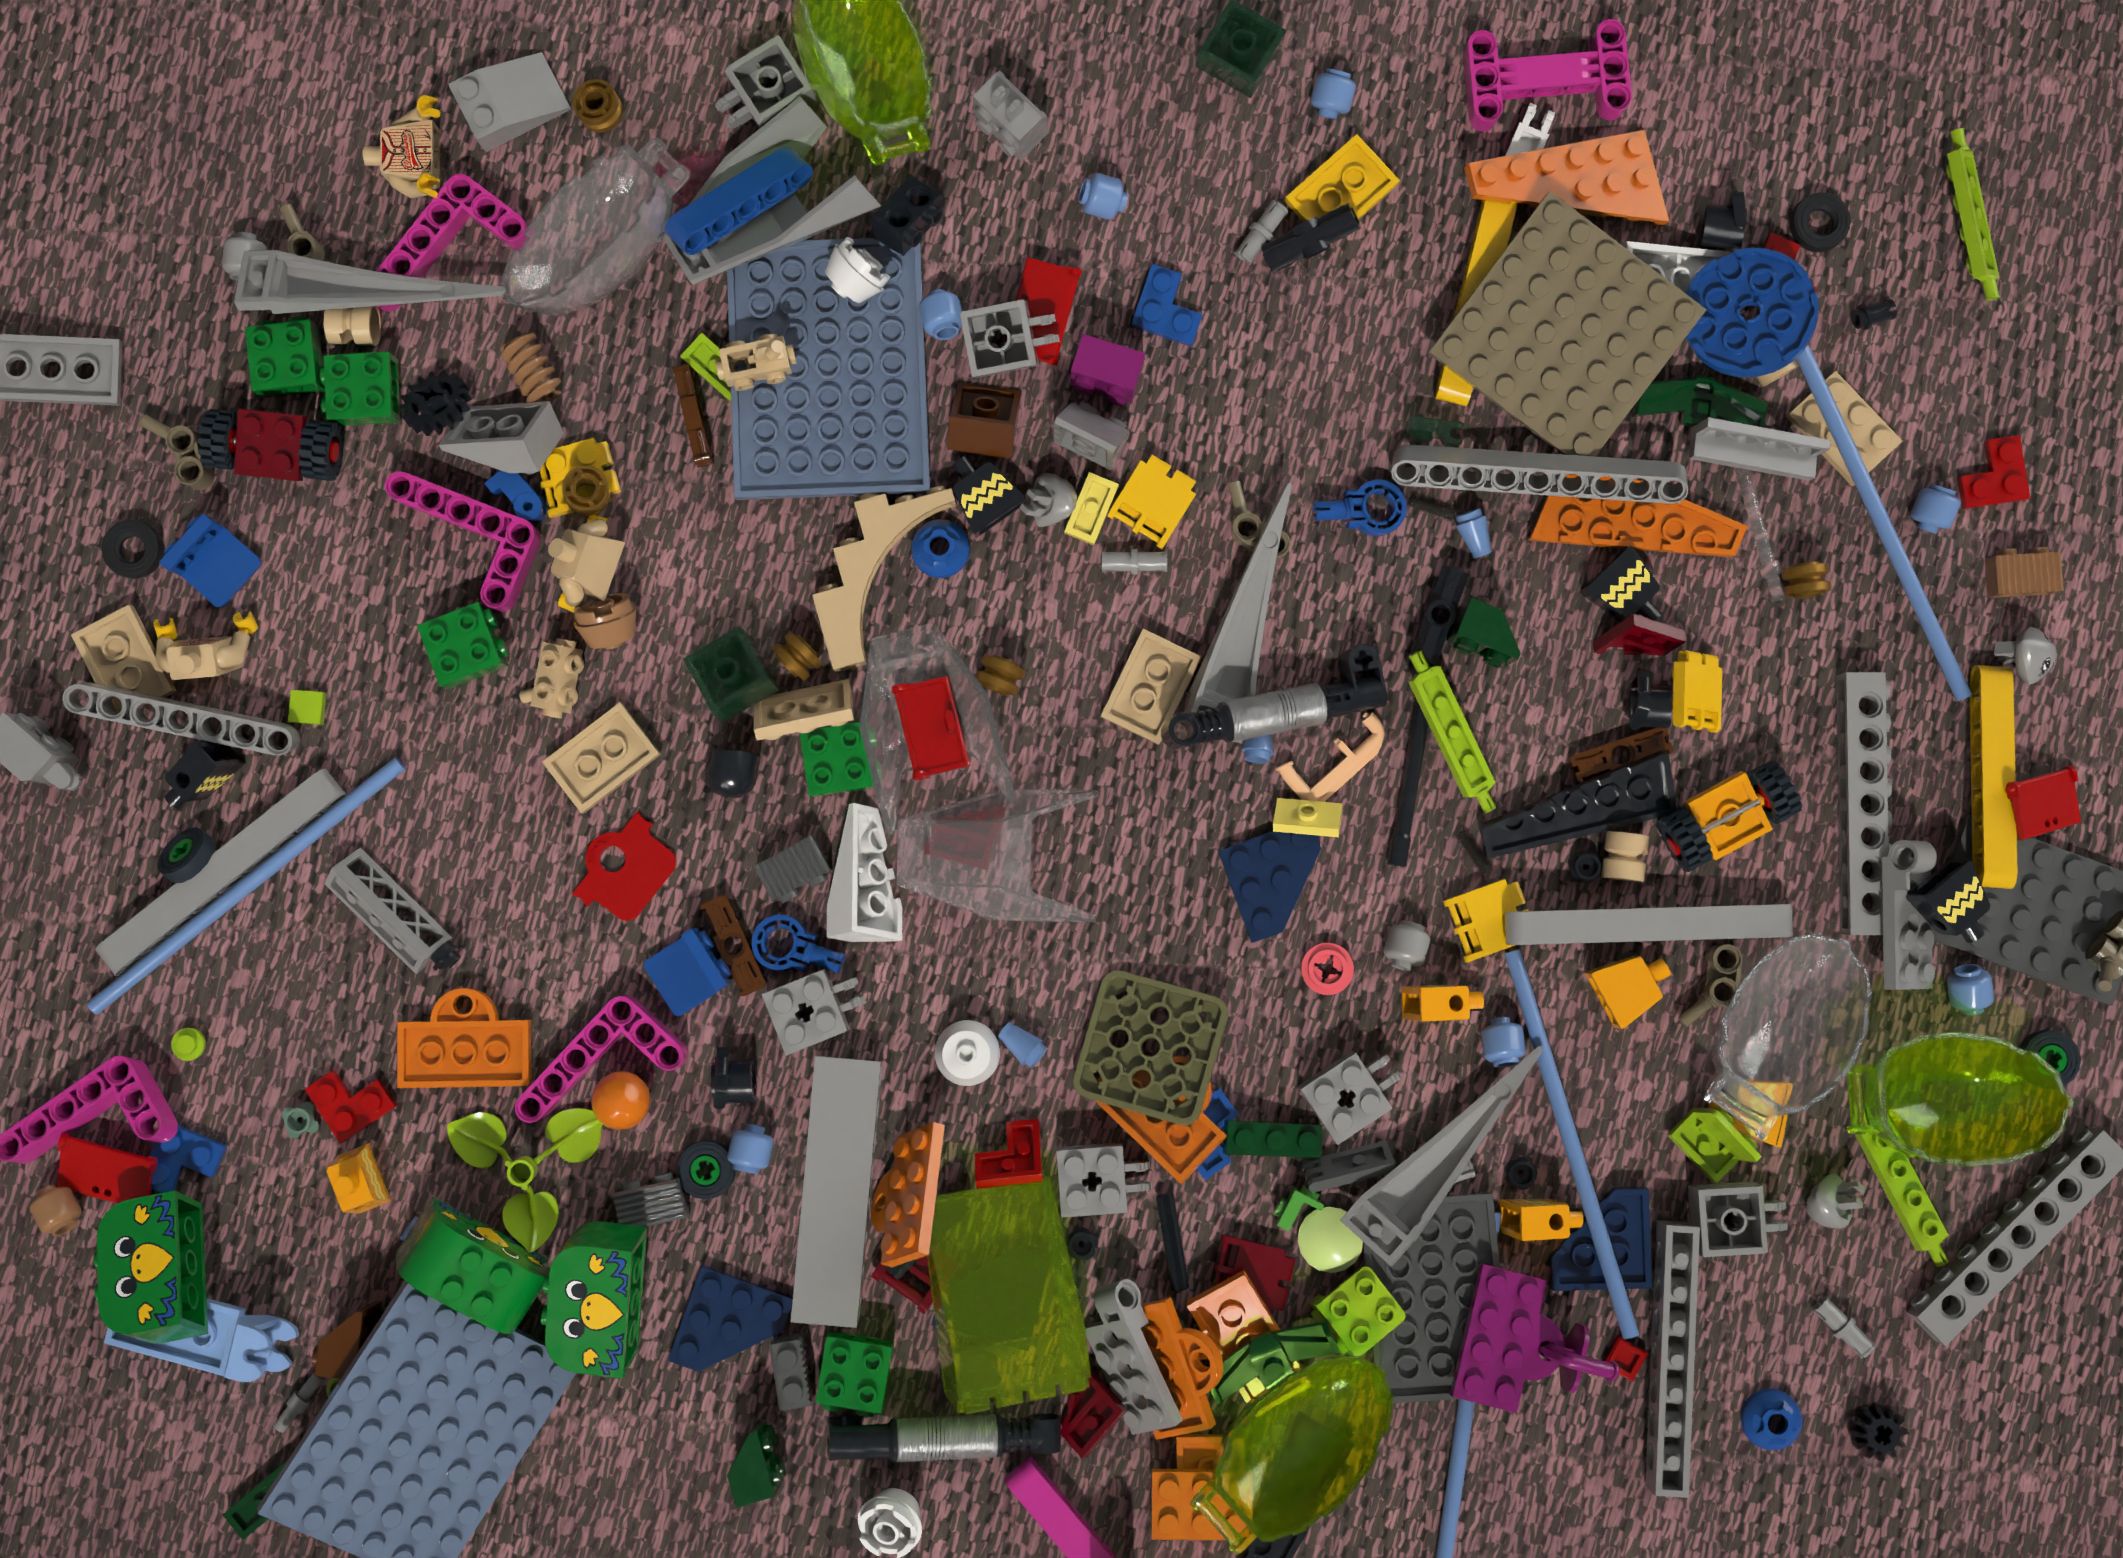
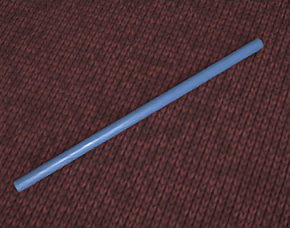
(1883, 525)
(246, 886)
(1572, 1146)
(1457, 1468)

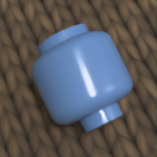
(1333, 93)
(1102, 196)
(941, 314)
(1935, 508)
(1970, 989)
(1503, 1042)
(750, 1149)

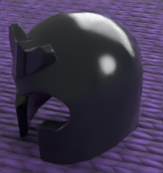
(730, 772)

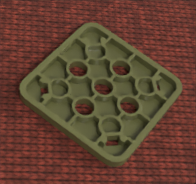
(1168, 1079)

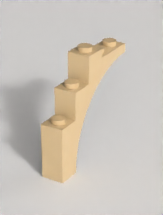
(882, 526)

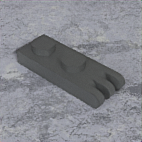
(1348, 1166)

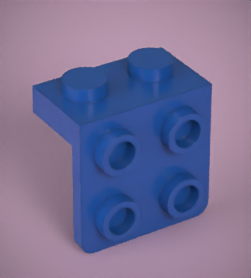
(211, 560)
(688, 971)

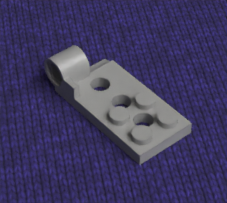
(66, 387)
(1905, 931)

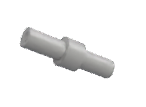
(298, 1402)

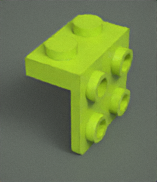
(1712, 1142)
(1358, 1312)

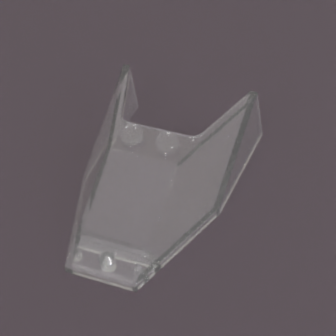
(916, 657)
(981, 855)

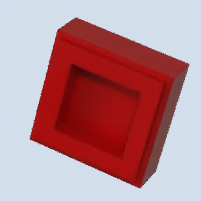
(1627, 1356)

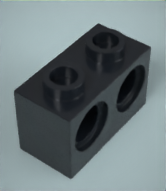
(907, 216)

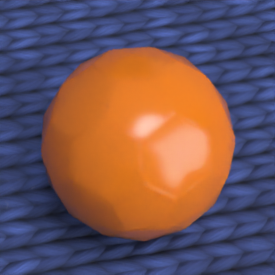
(620, 1100)

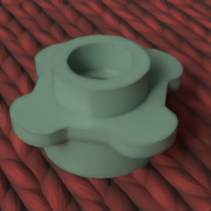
(291, 1123)

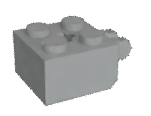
(752, 74)
(1009, 116)
(1014, 321)
(35, 753)
(828, 1014)
(1366, 1100)
(1110, 1192)
(1748, 1227)

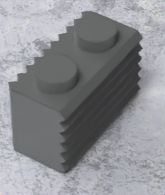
(793, 869)
(652, 1202)
(791, 1371)

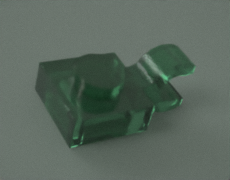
(1427, 428)

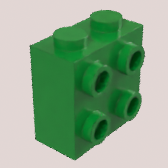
(284, 357)
(361, 388)
(463, 645)
(835, 760)
(854, 1373)

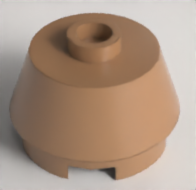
(606, 622)

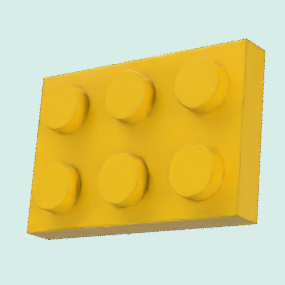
(1348, 176)

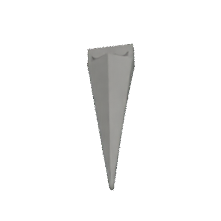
(303, 284)
(1234, 653)
(1404, 1201)

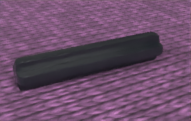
(1172, 1242)

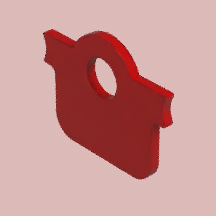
(636, 883)

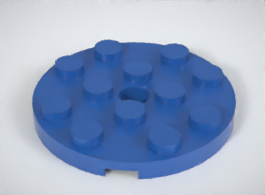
(1761, 344)

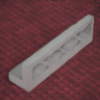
(1756, 448)
(380, 918)

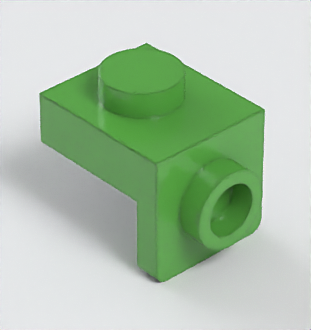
(1288, 1208)

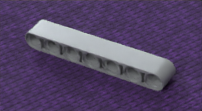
(166, 718)

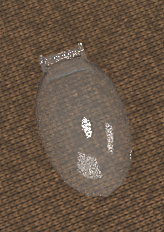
(595, 232)
(1790, 1031)

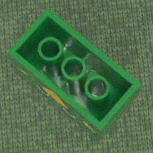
(471, 1267)
(152, 1268)
(596, 1299)

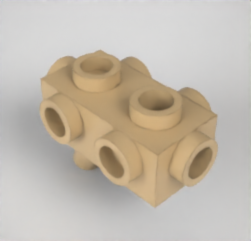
(764, 359)
(556, 678)

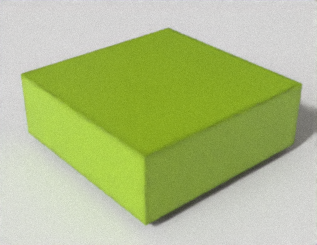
(307, 707)

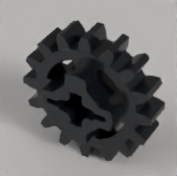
(435, 403)

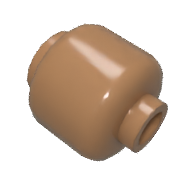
(55, 1210)

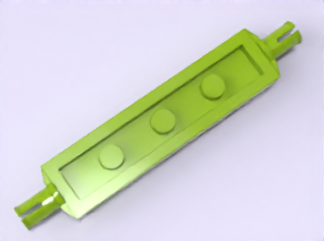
(1970, 205)
(1451, 731)
(1906, 1196)

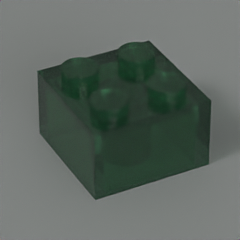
(1240, 48)
(731, 674)

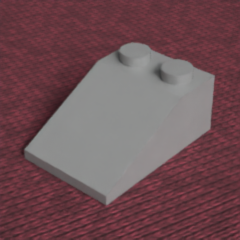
(509, 99)
(1090, 435)
(506, 436)

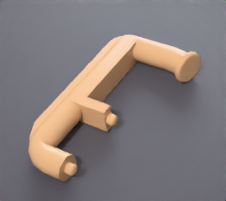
(1344, 770)

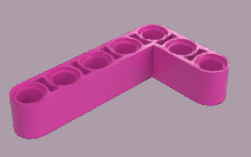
(442, 234)
(476, 522)
(594, 1050)
(89, 1106)
(1055, 1512)

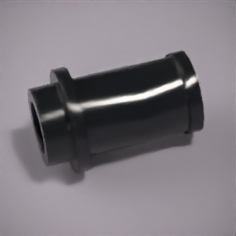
(1865, 316)

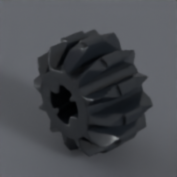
(1889, 1430)

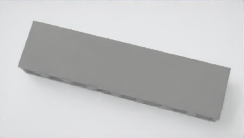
(836, 1191)

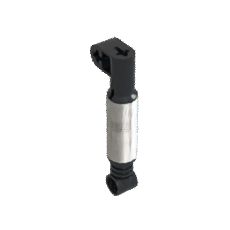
(1288, 707)
(941, 1437)

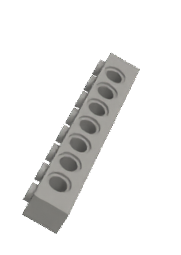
(1851, 789)
(2035, 1233)
(1672, 1358)

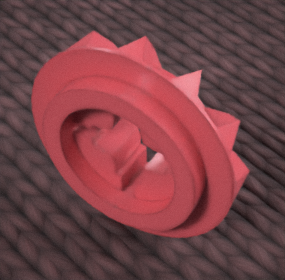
(1340, 960)

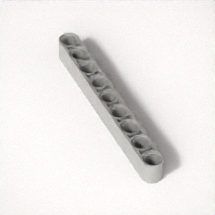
(1552, 483)
(223, 871)
(1648, 924)

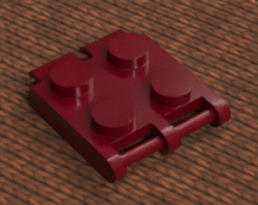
(1262, 1264)

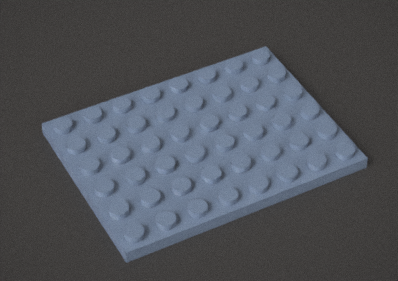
(857, 396)
(417, 1434)

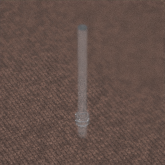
(1770, 568)

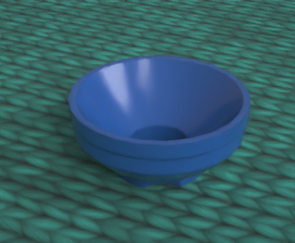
(940, 565)
(1760, 1408)

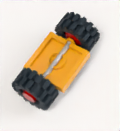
(1729, 815)

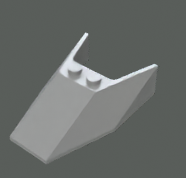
(784, 222)

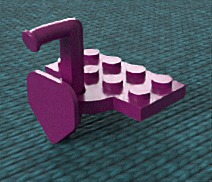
(1508, 1335)

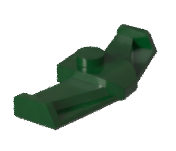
(1700, 399)
(1271, 1356)

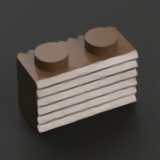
(2024, 574)

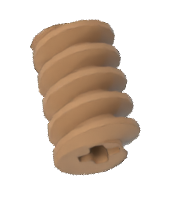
(529, 369)

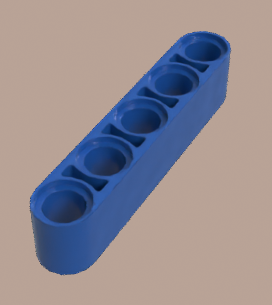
(738, 200)

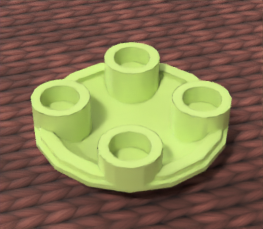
(1327, 1241)

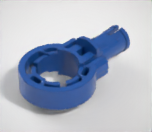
(1357, 498)
(813, 953)

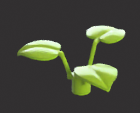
(530, 1215)

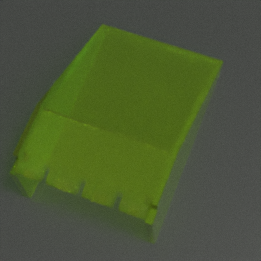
(1005, 1298)

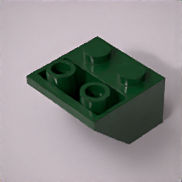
(1485, 632)
(756, 1469)

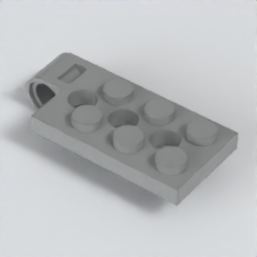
(1124, 1316)

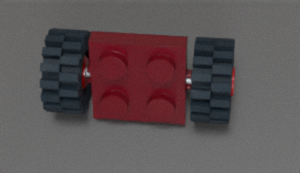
(270, 444)

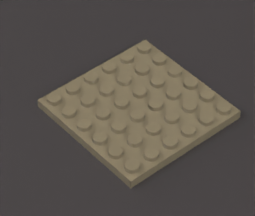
(1567, 330)

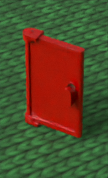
(1048, 291)
(926, 716)
(2045, 802)
(114, 1171)

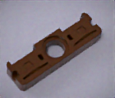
(693, 415)
(1599, 759)
(725, 924)

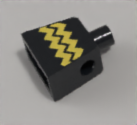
(984, 495)
(1624, 588)
(201, 772)
(1952, 900)

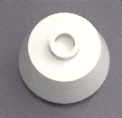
(855, 272)
(967, 1053)
(890, 1523)

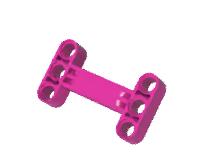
(1547, 75)

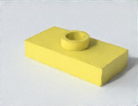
(1091, 508)
(1307, 817)

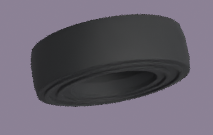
(1820, 202)
(118, 535)

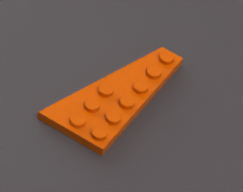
(1591, 176)
(1643, 525)

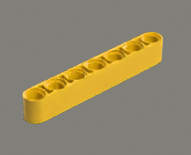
(1488, 244)
(1991, 770)

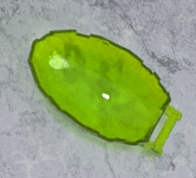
(866, 70)
(1959, 1100)
(1298, 1449)

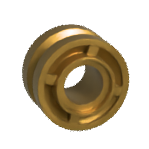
(592, 93)
(586, 475)
(1806, 580)
(797, 655)
(1000, 675)

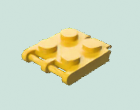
(569, 457)
(1154, 500)
(1697, 691)
(1484, 917)

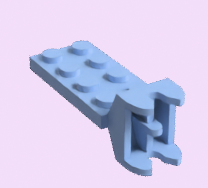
(235, 1344)

